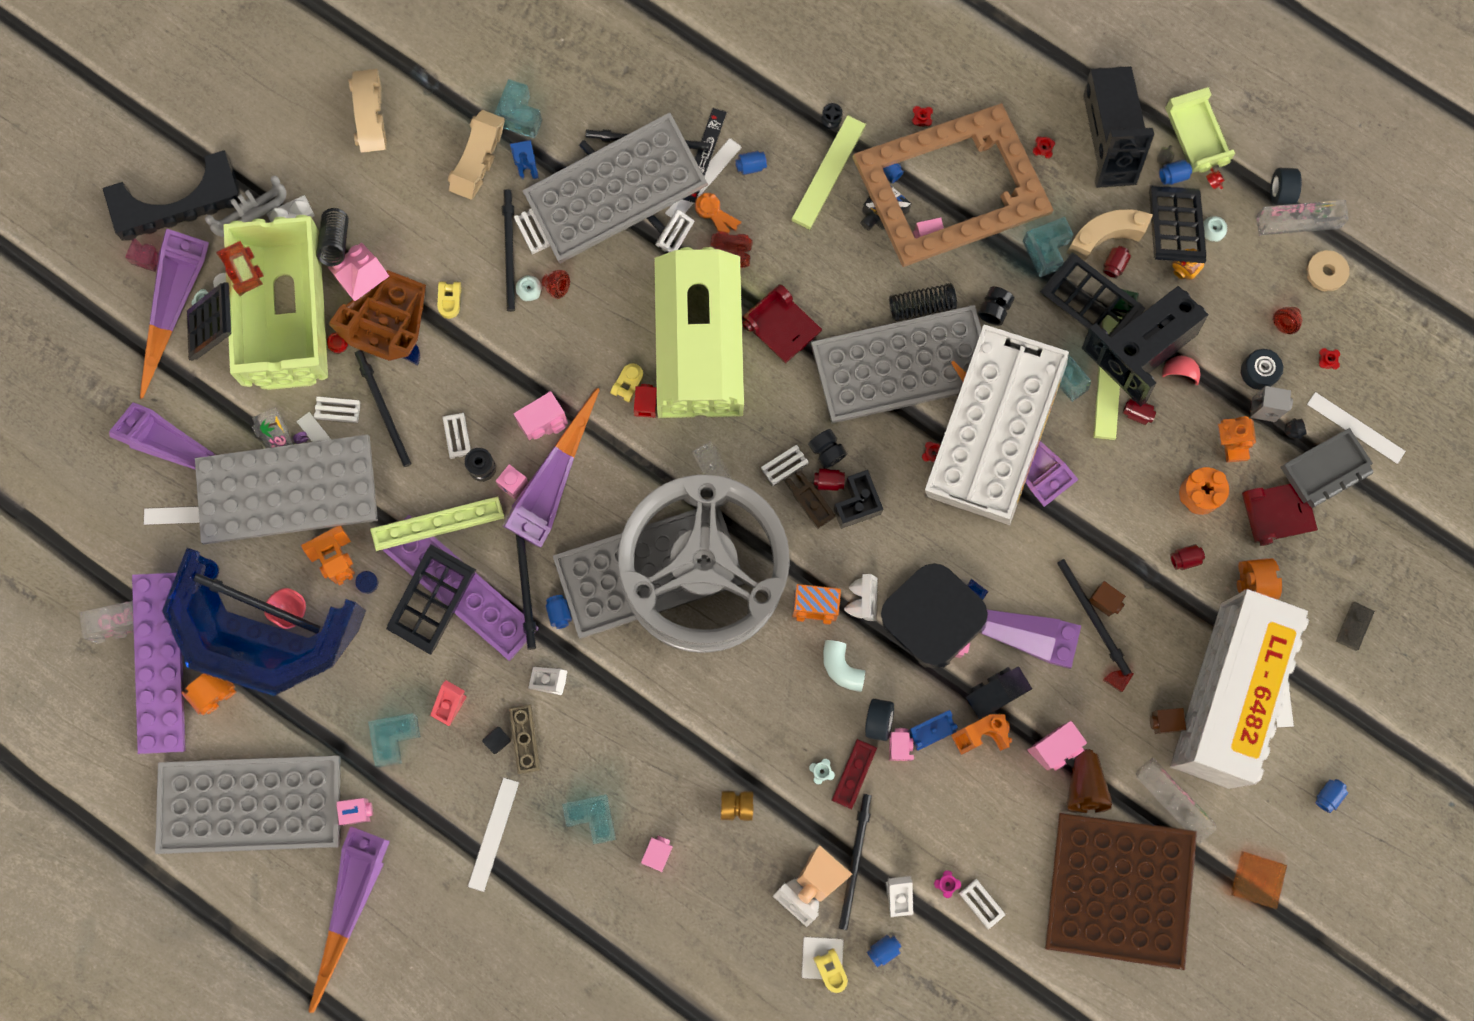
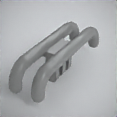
(250, 208)

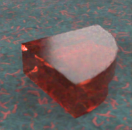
(1118, 680)

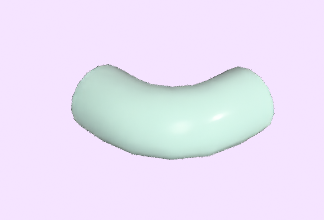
(838, 668)

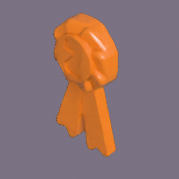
(708, 207)

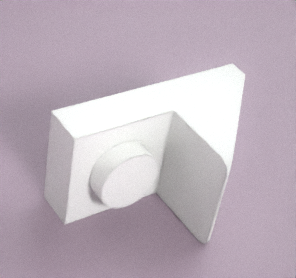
(548, 680)
(900, 896)

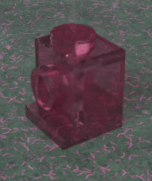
(142, 256)

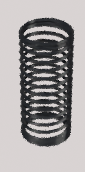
(323, 241)
(948, 291)

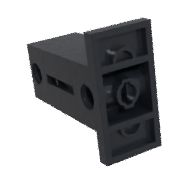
(1116, 126)
(1146, 342)

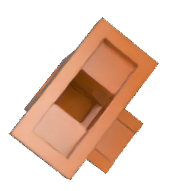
(1239, 432)
(338, 566)
(969, 737)

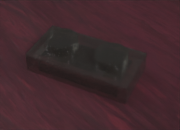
(1355, 626)

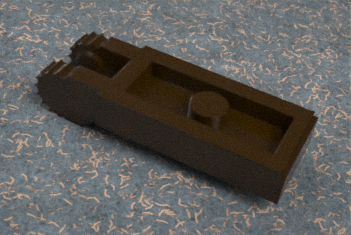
(811, 501)

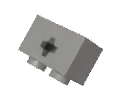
(1271, 404)

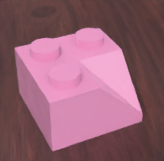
(358, 271)
(541, 417)
(1057, 746)

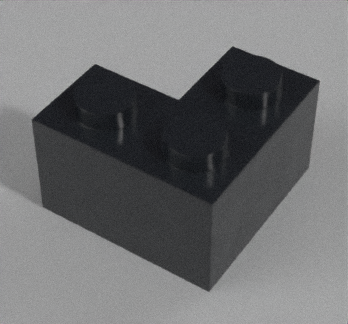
(863, 502)
(1000, 690)

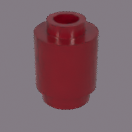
(1116, 262)
(1139, 414)
(829, 479)
(1187, 557)

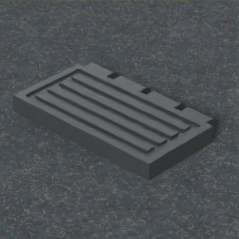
(1328, 468)

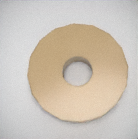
(1335, 262)

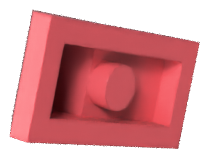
(448, 703)

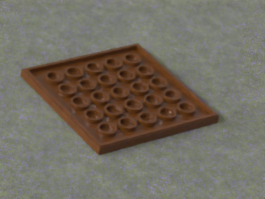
(1121, 891)

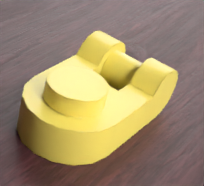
(449, 305)
(630, 375)
(834, 979)

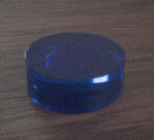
(366, 582)

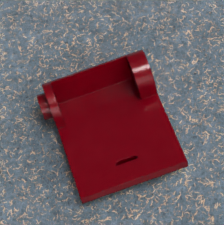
(779, 322)
(1277, 514)

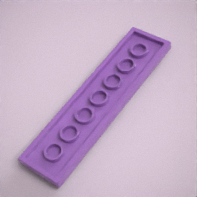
(481, 604)
(156, 668)

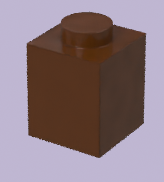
(1107, 599)
(1168, 721)

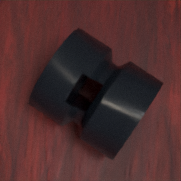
(996, 306)
(827, 448)
(480, 464)

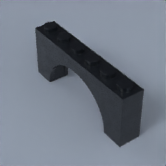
(213, 194)

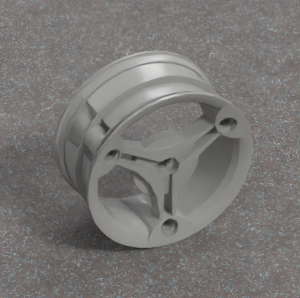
(716, 549)

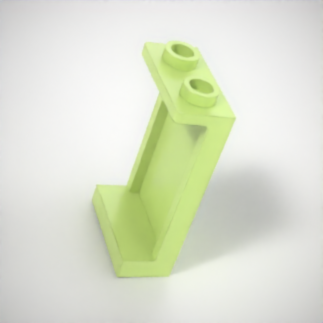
(1198, 131)

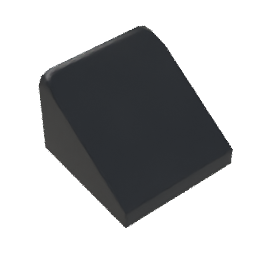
(496, 740)

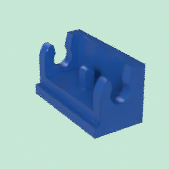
(524, 158)
(933, 730)

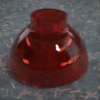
(556, 283)
(1288, 320)

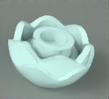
(1212, 234)
(528, 294)

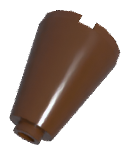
(1088, 785)

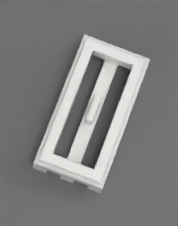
(525, 216)
(665, 246)
(319, 407)
(460, 453)
(800, 455)
(994, 920)

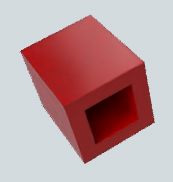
(645, 401)

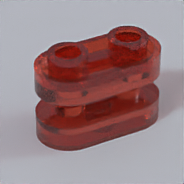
(736, 243)

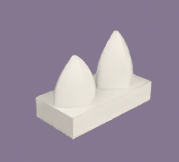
(291, 209)
(867, 606)
(788, 897)

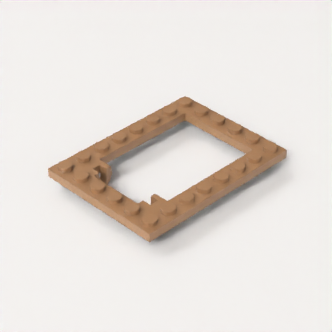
(1022, 206)

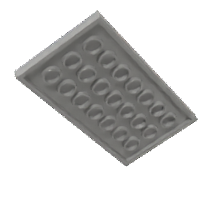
(615, 187)
(896, 363)
(285, 489)
(593, 576)
(247, 804)

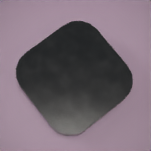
(934, 615)

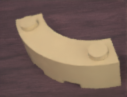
(366, 102)
(478, 155)
(1113, 224)

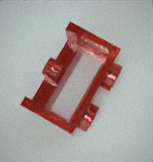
(240, 267)

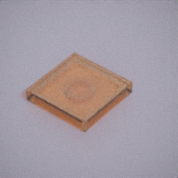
(1259, 880)

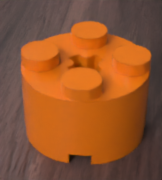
(1212, 482)
(1260, 577)
(206, 692)

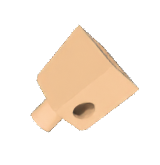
(821, 876)

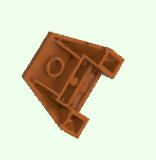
(384, 318)

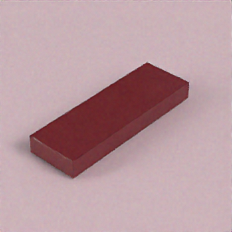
(854, 774)

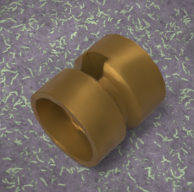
(737, 805)

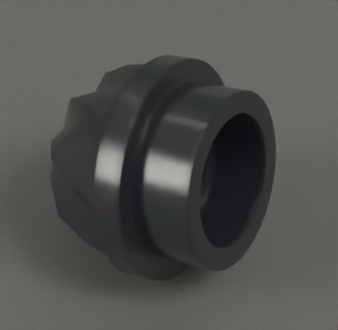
(1295, 428)

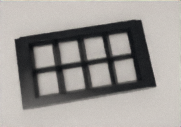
(1170, 254)
(1061, 276)
(208, 321)
(449, 562)

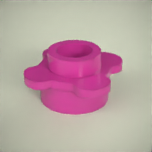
(947, 877)

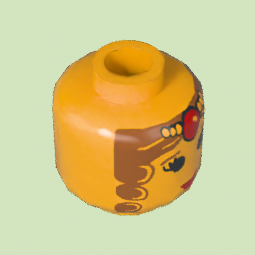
(1187, 269)

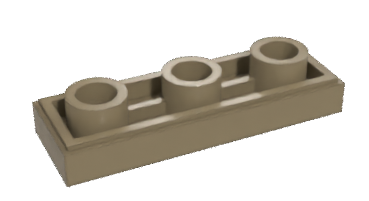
(525, 753)

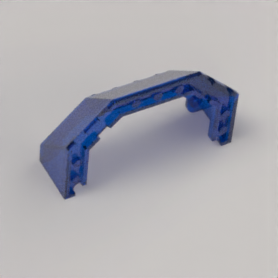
(244, 648)

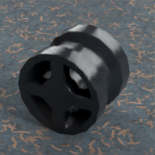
(832, 110)

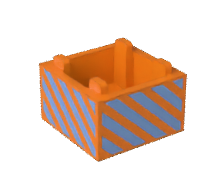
(816, 603)

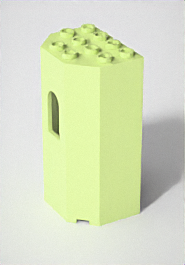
(268, 346)
(698, 363)

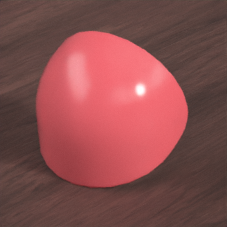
(1182, 366)
(288, 601)

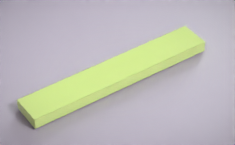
(828, 172)
(1107, 397)
(437, 523)

